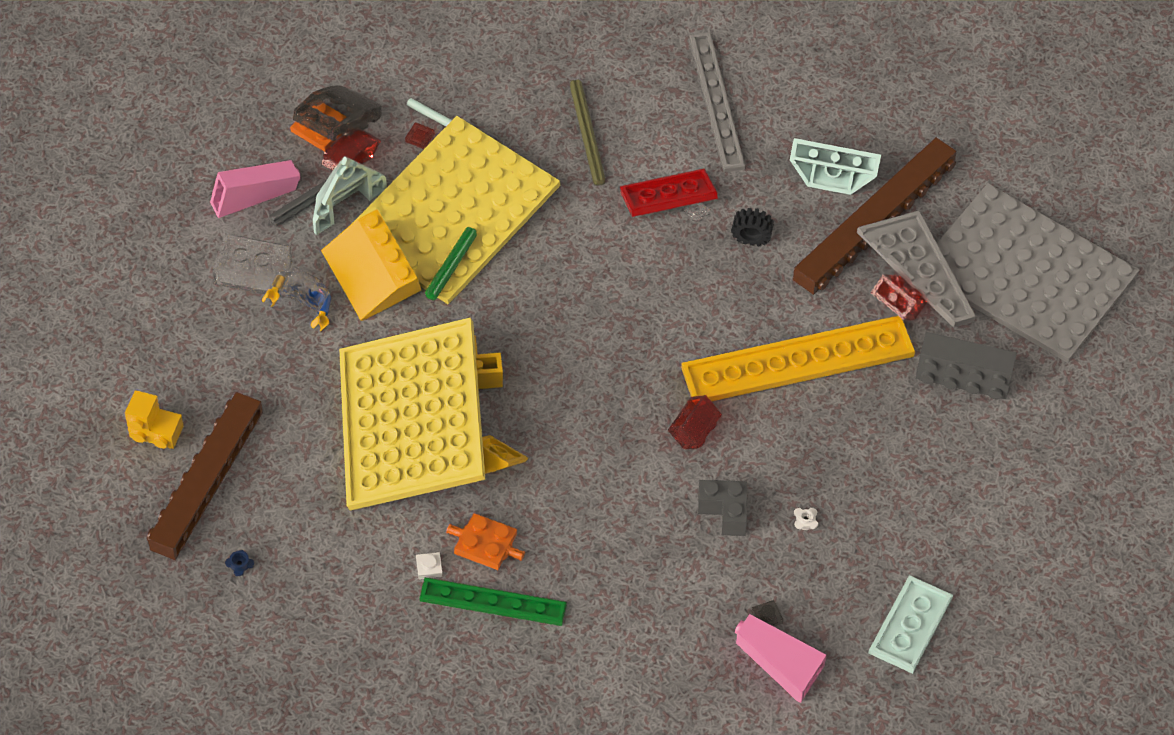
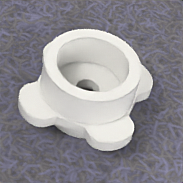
(802, 523)

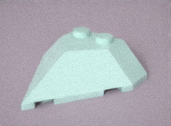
(344, 181)

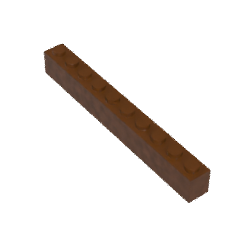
(888, 202)

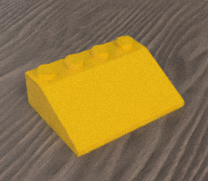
(371, 266)

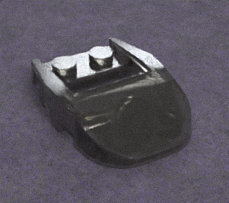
(362, 109)

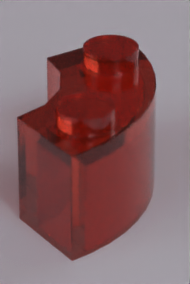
(357, 146)

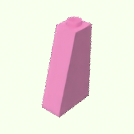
(252, 185)
(781, 655)

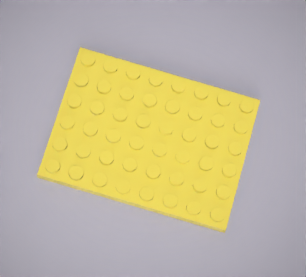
(457, 185)
(411, 414)

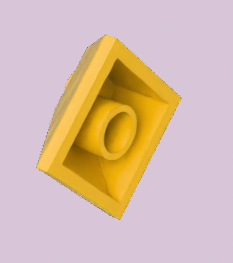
(499, 455)

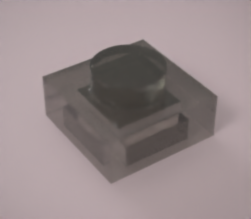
(768, 613)

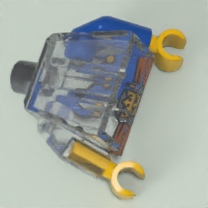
(303, 289)

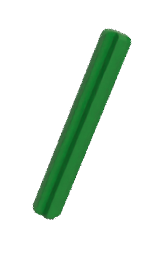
(450, 263)

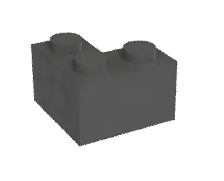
(725, 499)

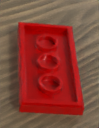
(668, 192)

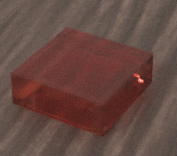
(419, 135)

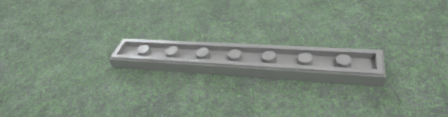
(717, 102)

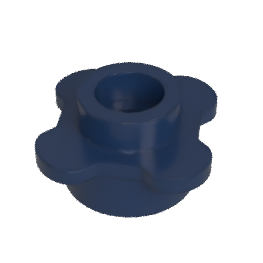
(239, 556)

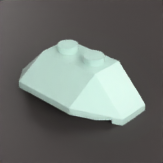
(833, 166)

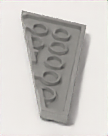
(915, 256)

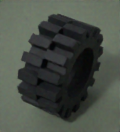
(752, 227)

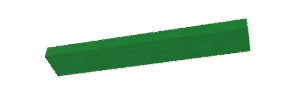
(493, 601)

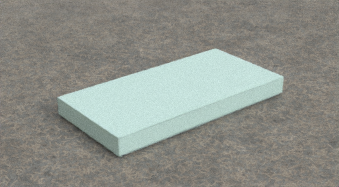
(910, 624)

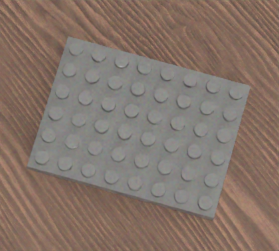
(1032, 272)

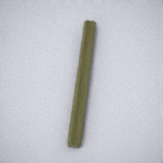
(587, 132)

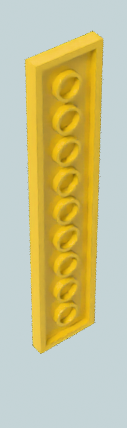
(798, 359)

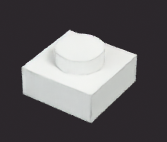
(429, 565)

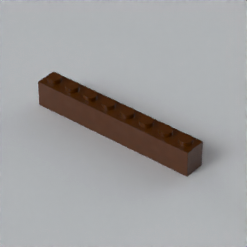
(204, 476)

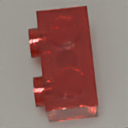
(899, 297)
(695, 422)

